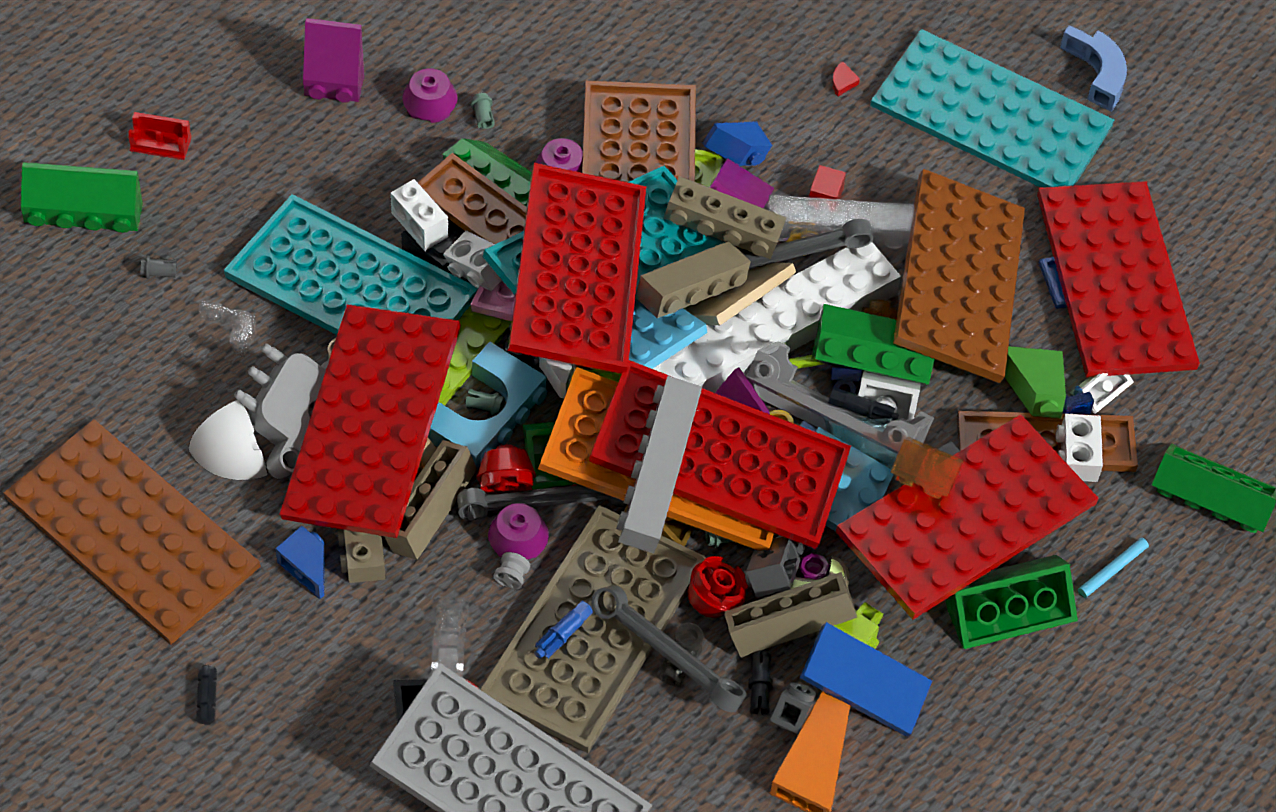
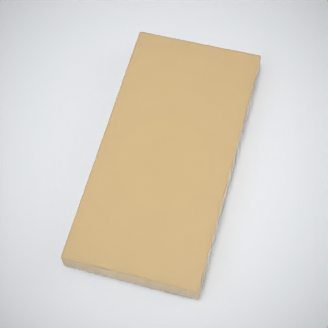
(727, 304)

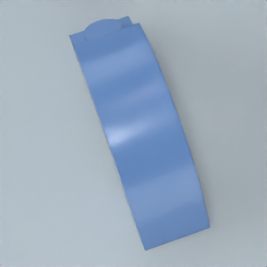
(1105, 58)

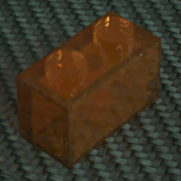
(926, 467)

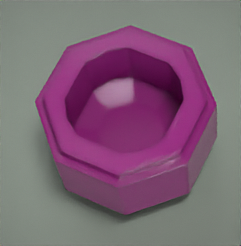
(813, 567)

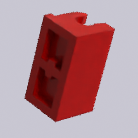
(159, 136)

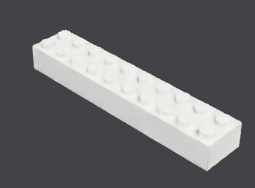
(785, 315)

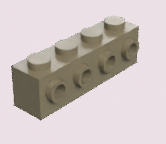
(724, 217)
(692, 279)
(433, 497)
(363, 556)
(758, 627)

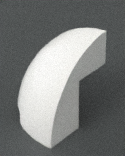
(228, 445)

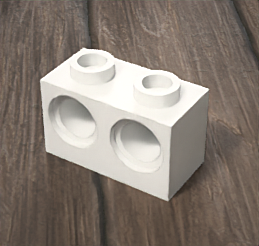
(419, 214)
(467, 261)
(1084, 447)

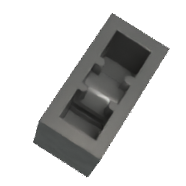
(773, 569)

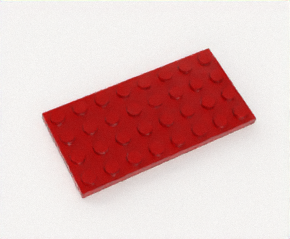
(578, 269)
(1117, 279)
(371, 421)
(733, 458)
(1000, 504)

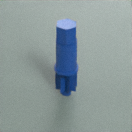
(562, 630)

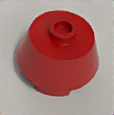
(506, 470)
(716, 587)

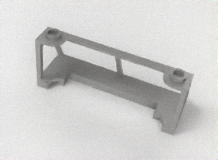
(772, 379)

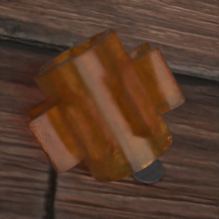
(881, 308)

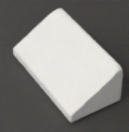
(1104, 388)

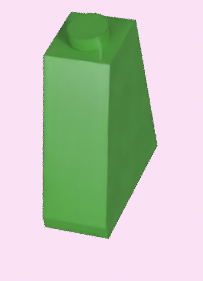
(1037, 379)

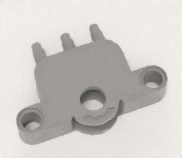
(283, 405)

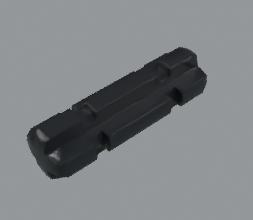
(206, 694)

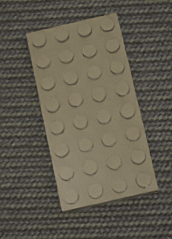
(589, 674)

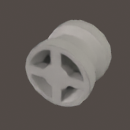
(512, 570)

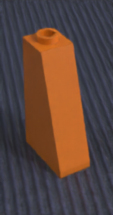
(812, 764)

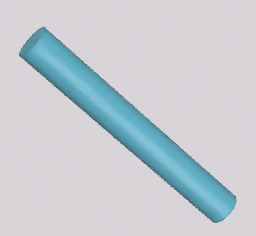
(1113, 567)

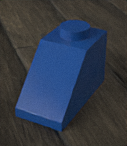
(739, 142)
(304, 559)

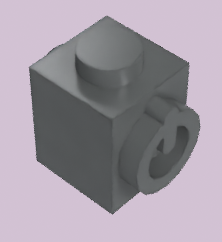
(794, 707)

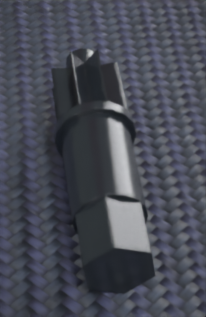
(861, 405)

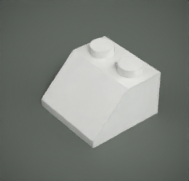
(891, 392)

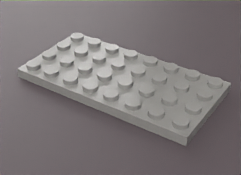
(478, 756)

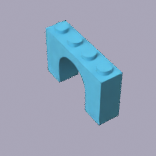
(513, 380)

